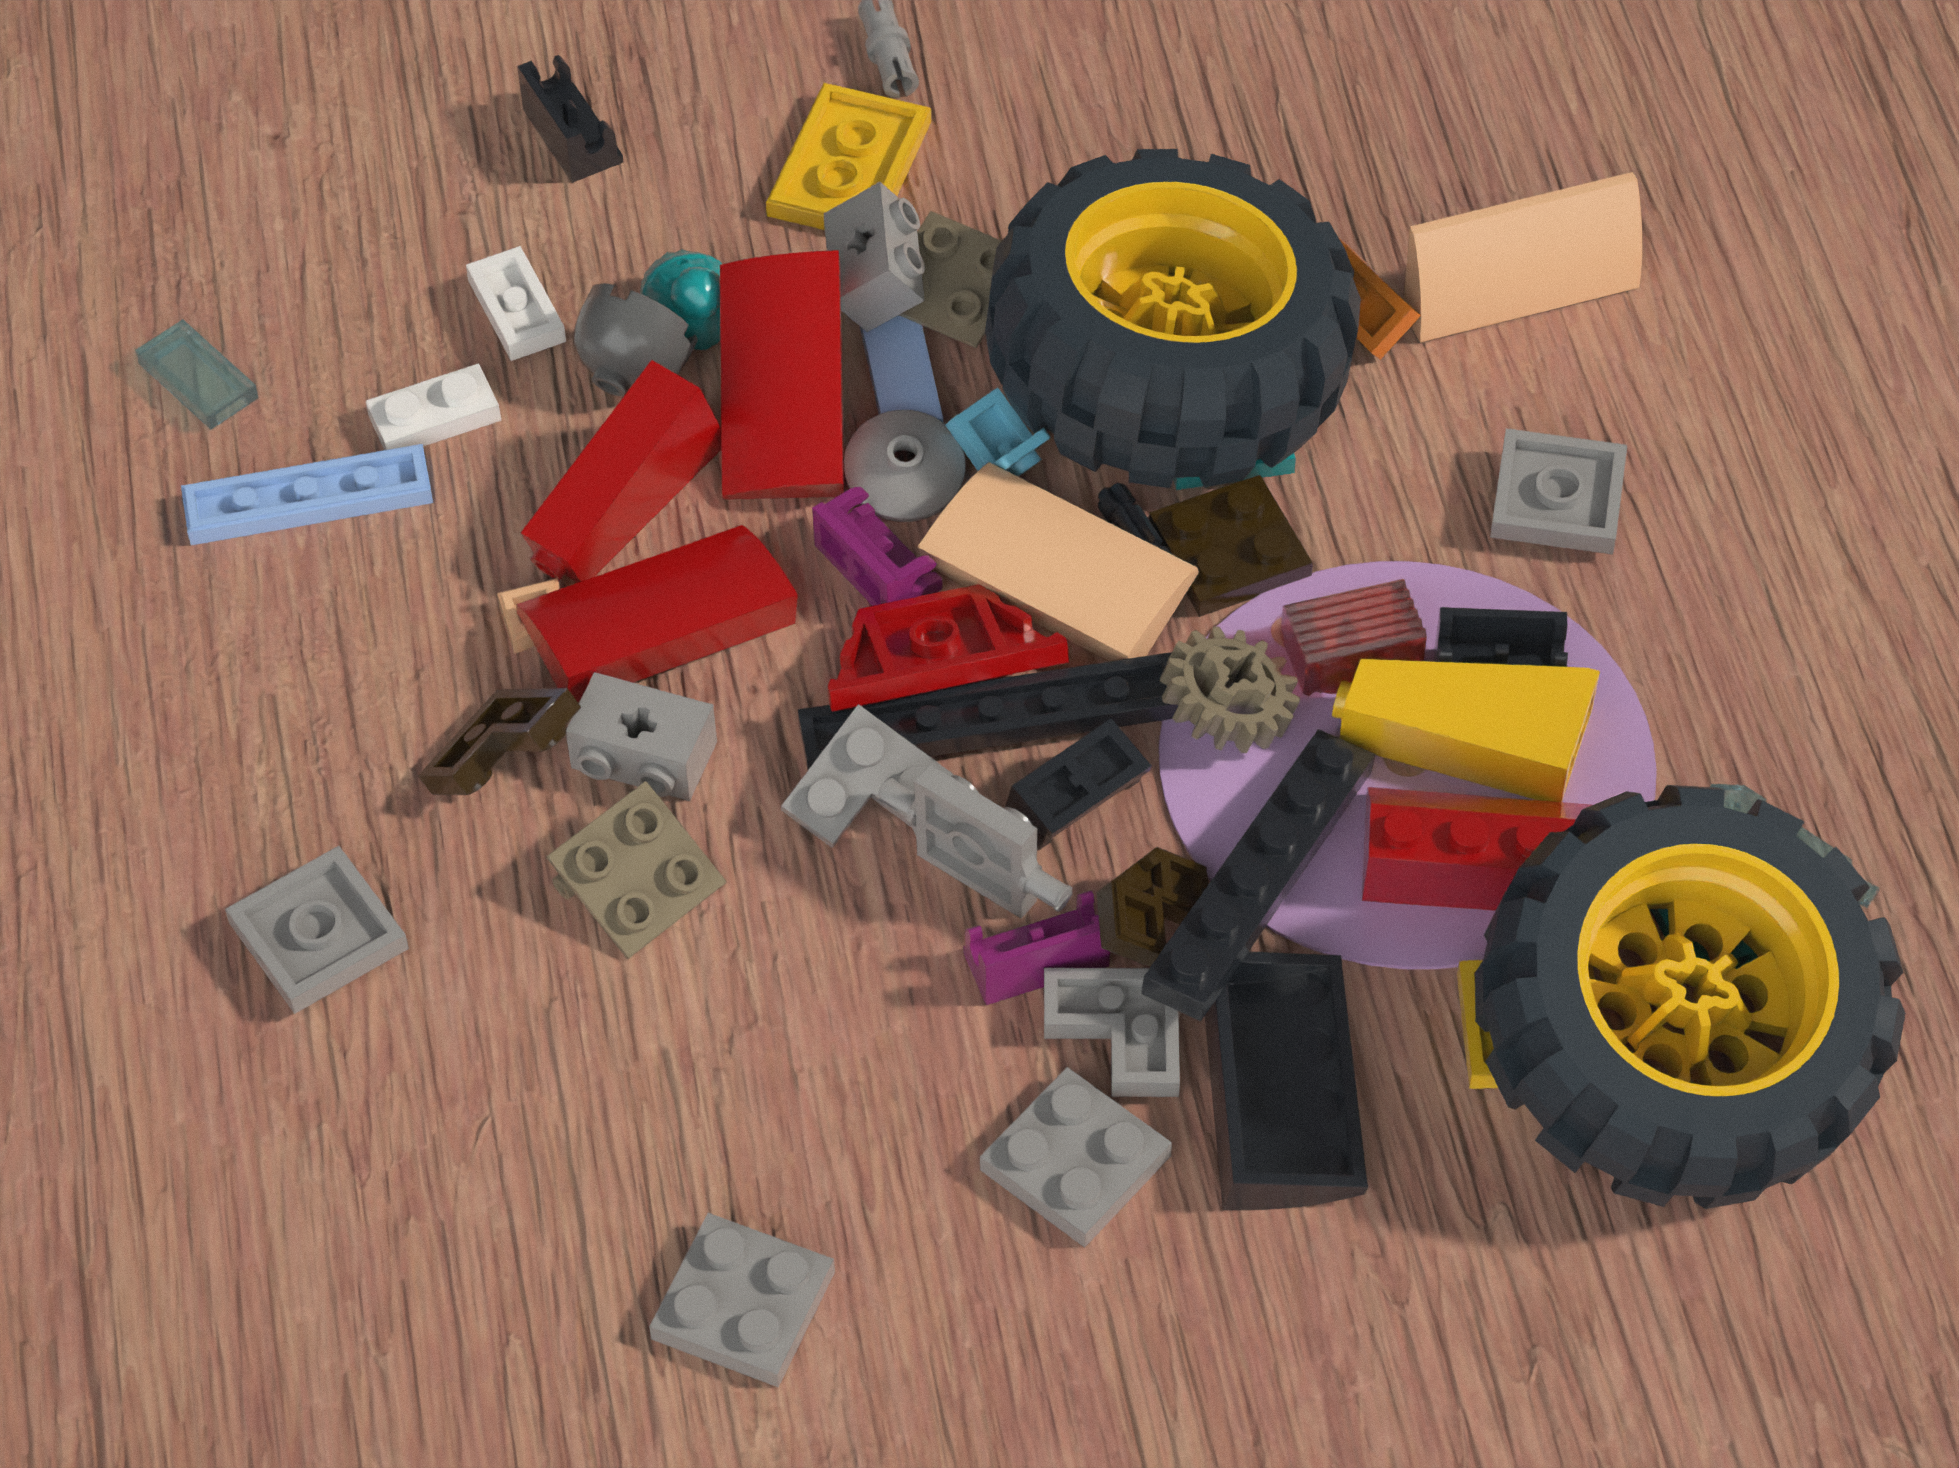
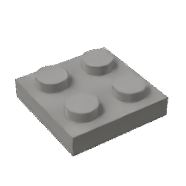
(1559, 491)
(317, 929)
(1075, 1156)
(742, 1299)

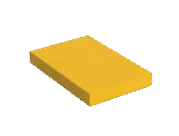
(844, 149)

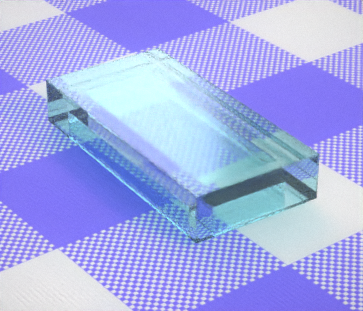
(197, 374)

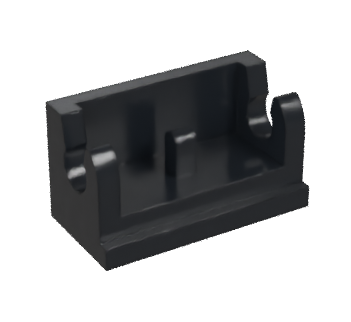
(567, 122)
(1501, 637)
(1078, 781)

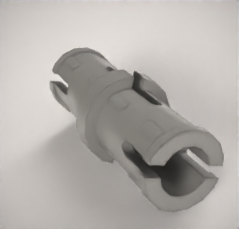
(888, 47)

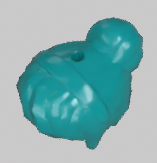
(691, 289)

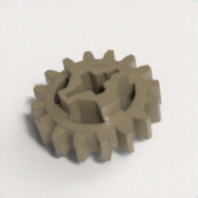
(1229, 689)

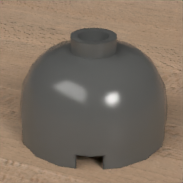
(622, 337)

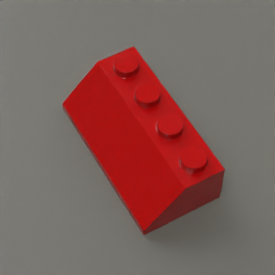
(1451, 845)

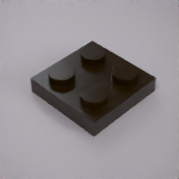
(1235, 542)

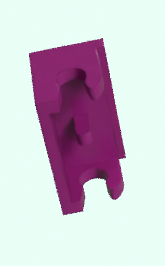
(870, 552)
(1016, 959)

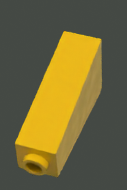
(1472, 720)

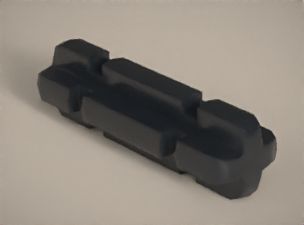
(1118, 508)

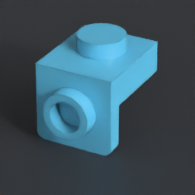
(996, 435)

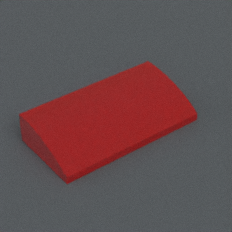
(781, 377)
(661, 611)

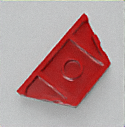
(938, 645)

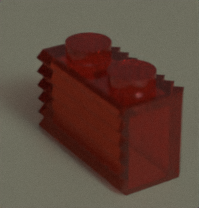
(1336, 631)

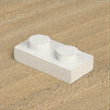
(515, 303)
(434, 409)

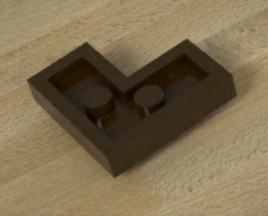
(502, 724)

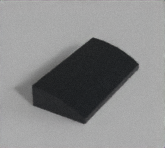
(1284, 1084)

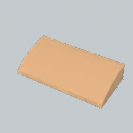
(1524, 257)
(1058, 564)

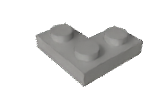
(851, 773)
(1111, 1006)

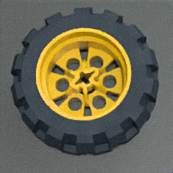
(1172, 317)
(1724, 880)

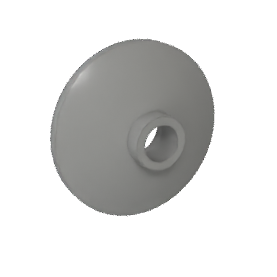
(899, 488)

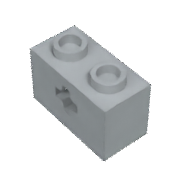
(877, 255)
(641, 736)

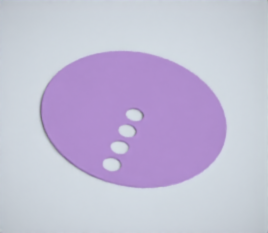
(1220, 792)

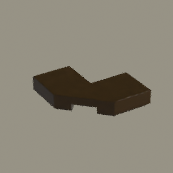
(1142, 897)

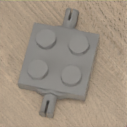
(975, 840)

